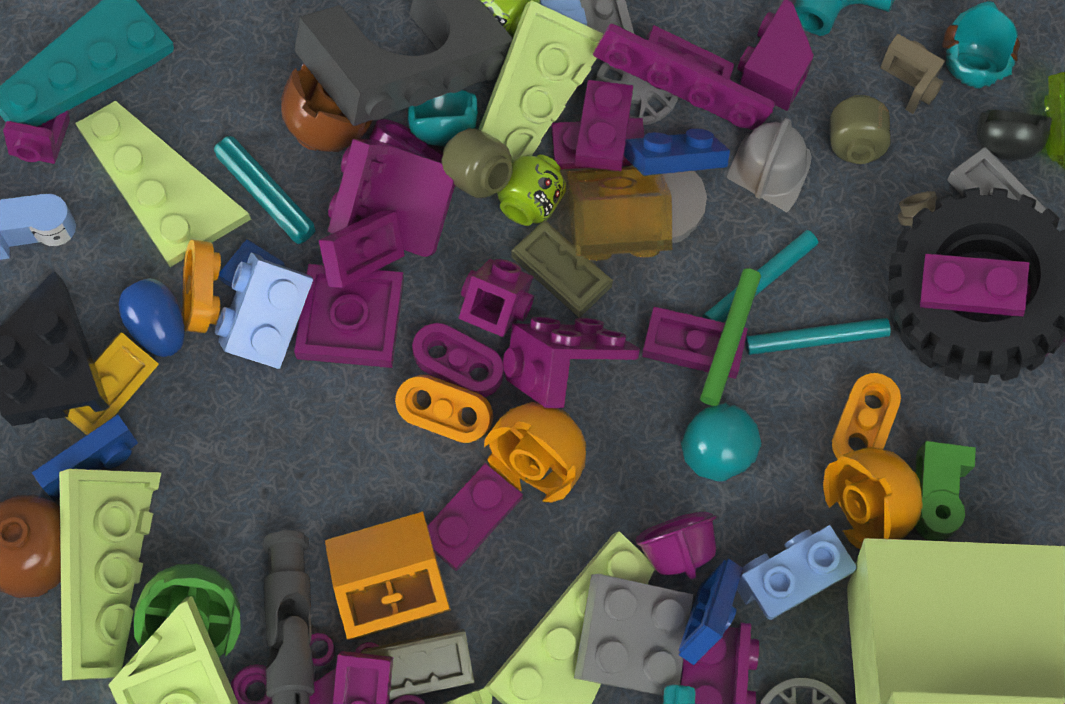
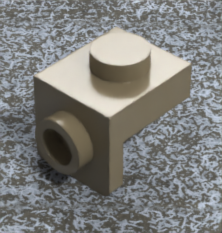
(916, 67)

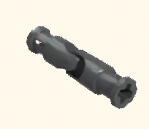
(289, 590)

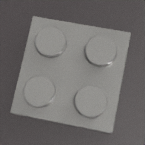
(632, 635)

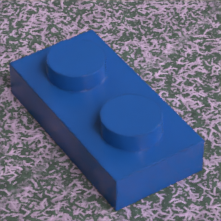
(676, 153)
(103, 447)

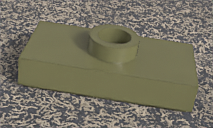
(555, 265)
(428, 663)

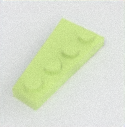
(538, 77)
(159, 184)
(100, 551)
(547, 658)

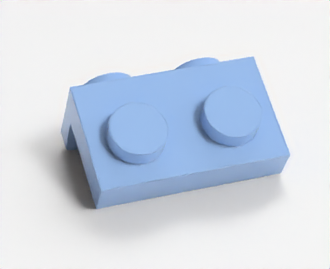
(262, 311)
(797, 573)

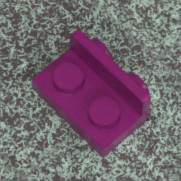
(724, 669)

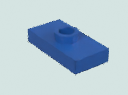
(711, 611)

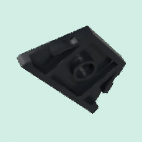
(46, 359)

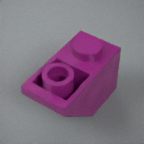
(780, 58)

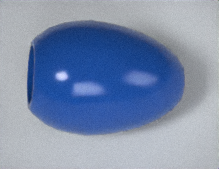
(153, 317)

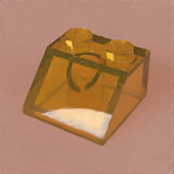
(619, 213)

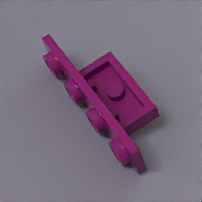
(684, 72)

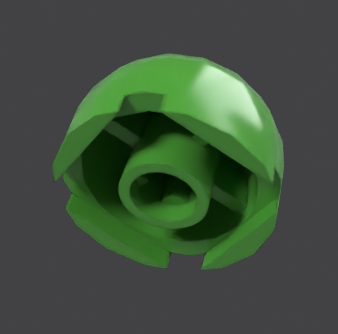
(211, 594)

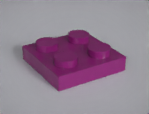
(351, 322)

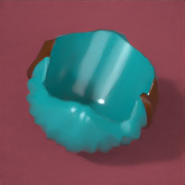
(981, 46)

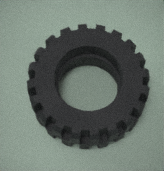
(994, 226)

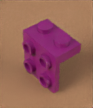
(395, 180)
(543, 350)

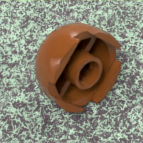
(314, 115)
(29, 546)

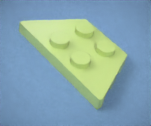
(175, 665)

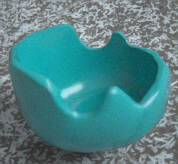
(443, 117)
(721, 442)

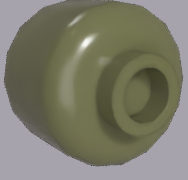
(858, 128)
(477, 163)

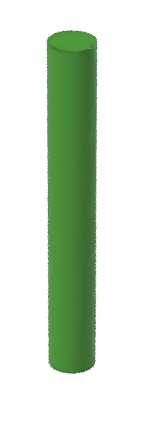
(730, 337)

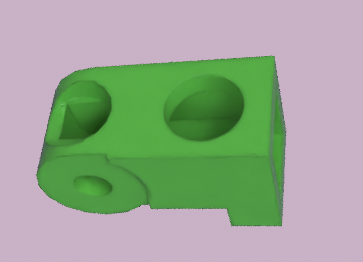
(939, 475)

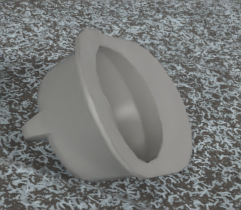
(772, 163)

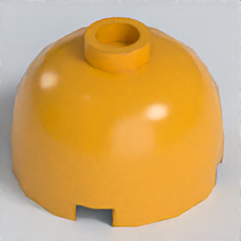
(531, 442)
(874, 489)

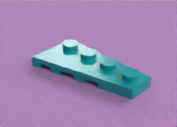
(85, 60)

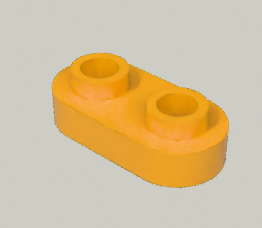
(199, 272)
(445, 410)
(865, 422)

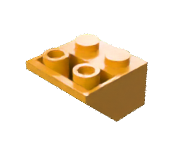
(386, 576)

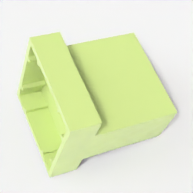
(957, 623)

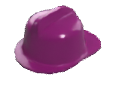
(680, 544)

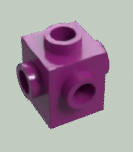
(496, 296)

